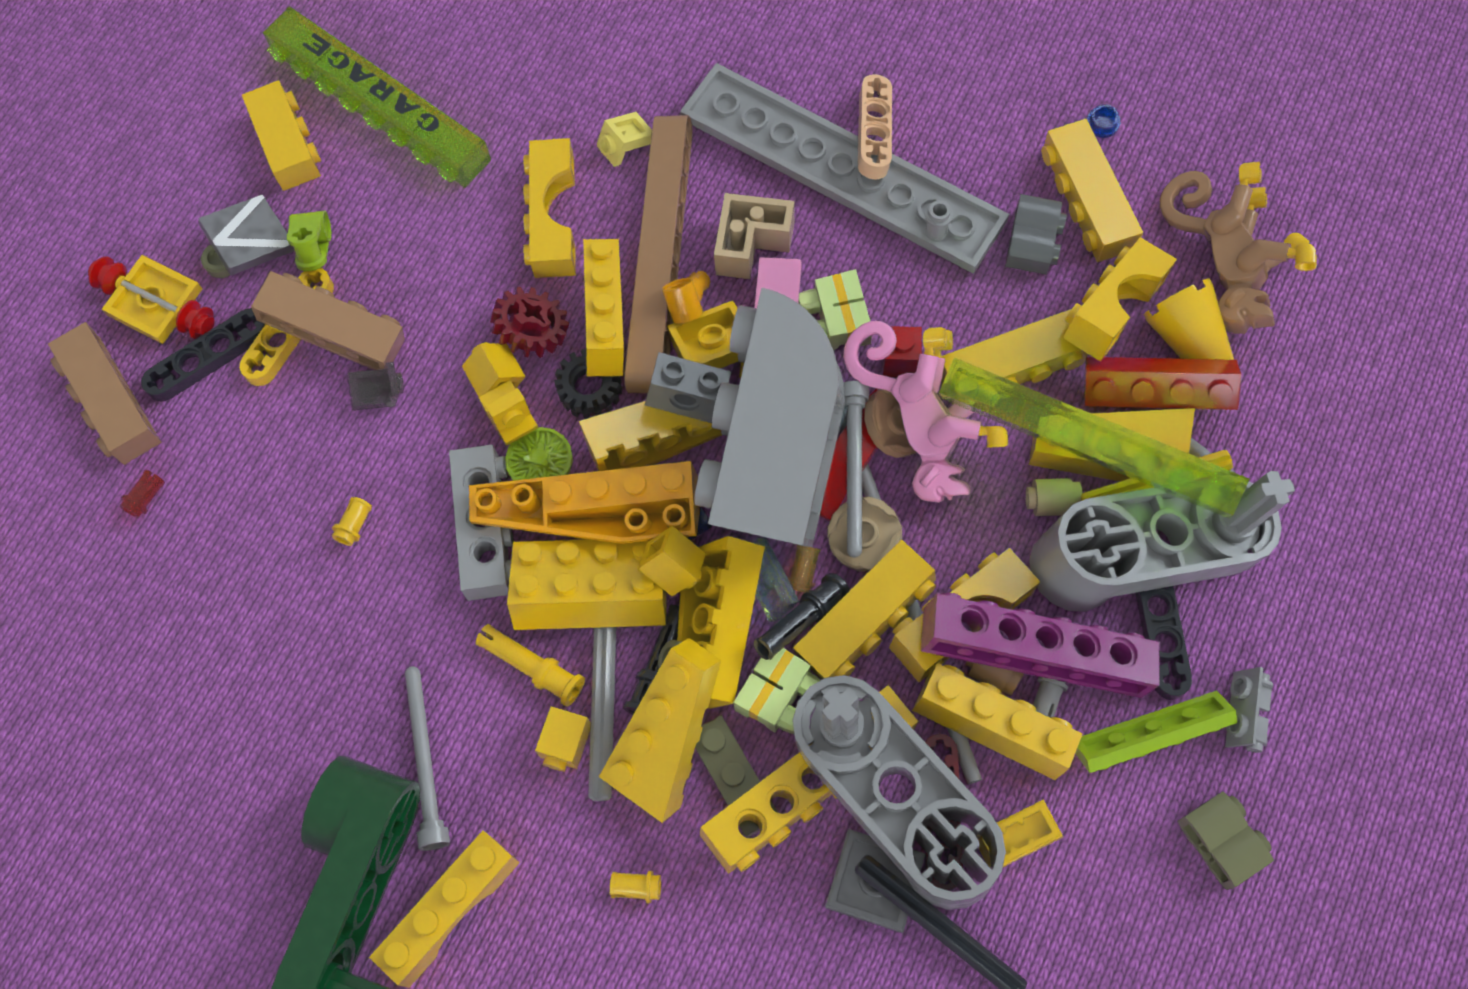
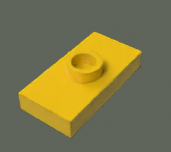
(1025, 833)

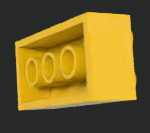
(582, 586)

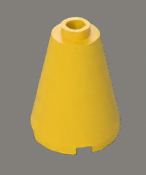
(1192, 324)

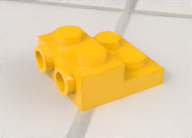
(707, 337)

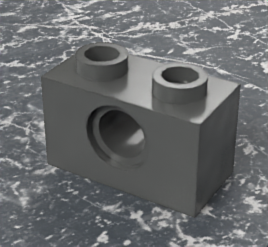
(685, 387)

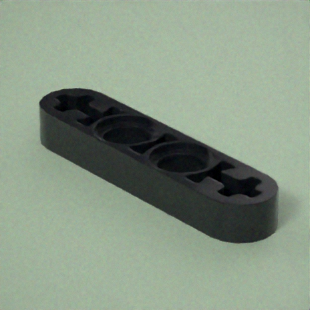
(208, 359)
(1170, 625)

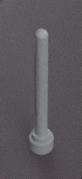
(855, 400)
(432, 830)

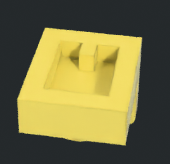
(623, 135)

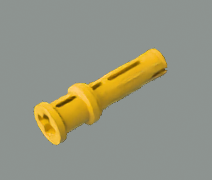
(544, 672)

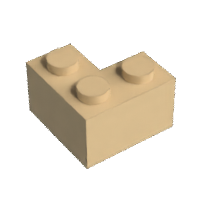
(750, 225)

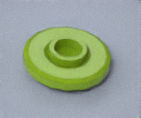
(539, 455)

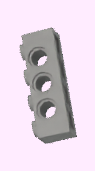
(479, 579)

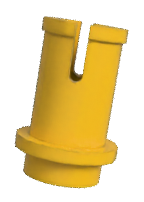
(351, 522)
(636, 886)

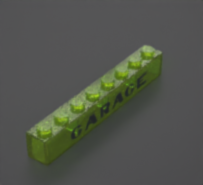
(377, 97)
(1094, 438)

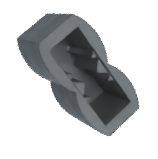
(1034, 234)

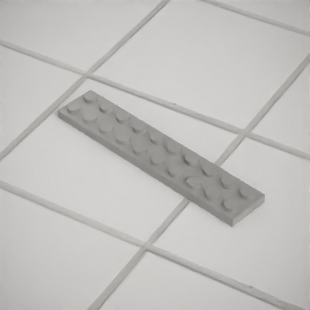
(827, 161)

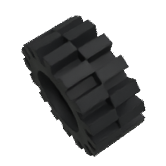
(582, 403)

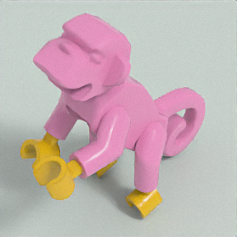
(927, 422)

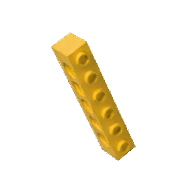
(722, 830)

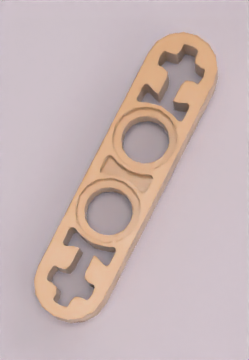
(875, 126)

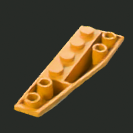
(596, 505)

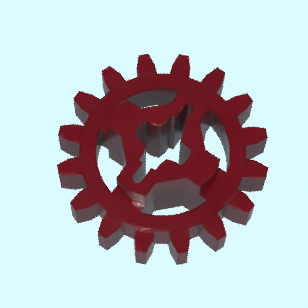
(529, 322)

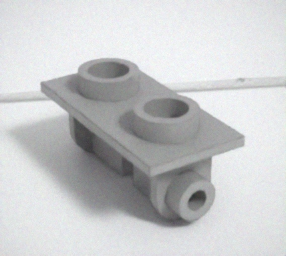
(1249, 694)

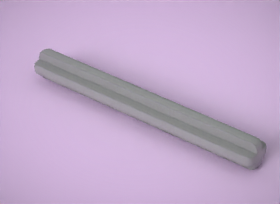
(602, 710)

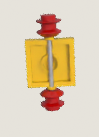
(151, 298)

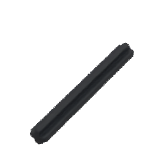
(938, 924)

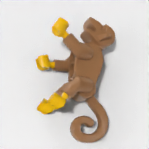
(1237, 256)

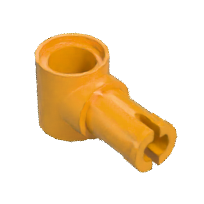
(684, 296)

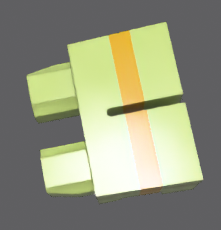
(839, 305)
(773, 689)

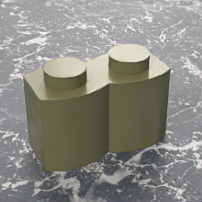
(1226, 840)

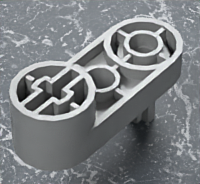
(1113, 548)
(852, 772)

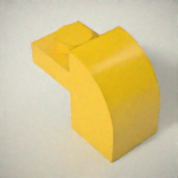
(508, 412)

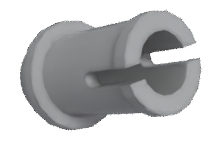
(938, 217)
(1049, 696)

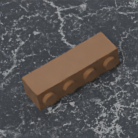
(327, 321)
(103, 393)

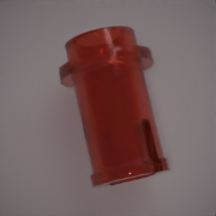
(141, 494)

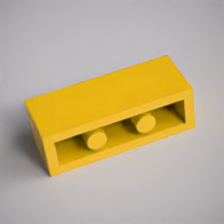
(282, 135)

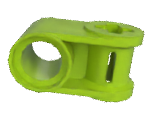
(310, 237)

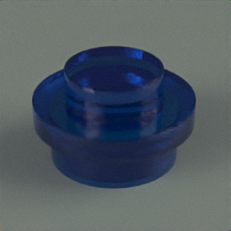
(1104, 120)

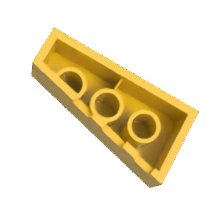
(1166, 426)
(642, 436)
(720, 609)
(662, 734)

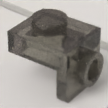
(375, 388)

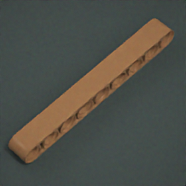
(658, 247)

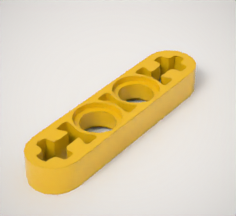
(279, 354)

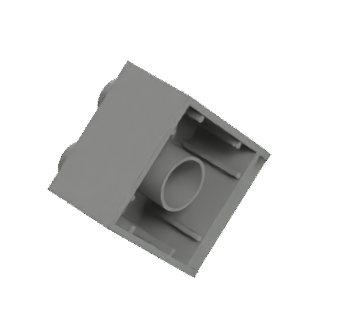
(777, 425)

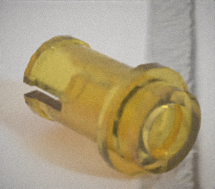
(804, 568)

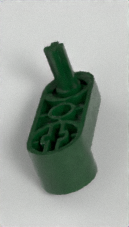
(362, 824)

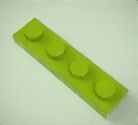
(1155, 731)

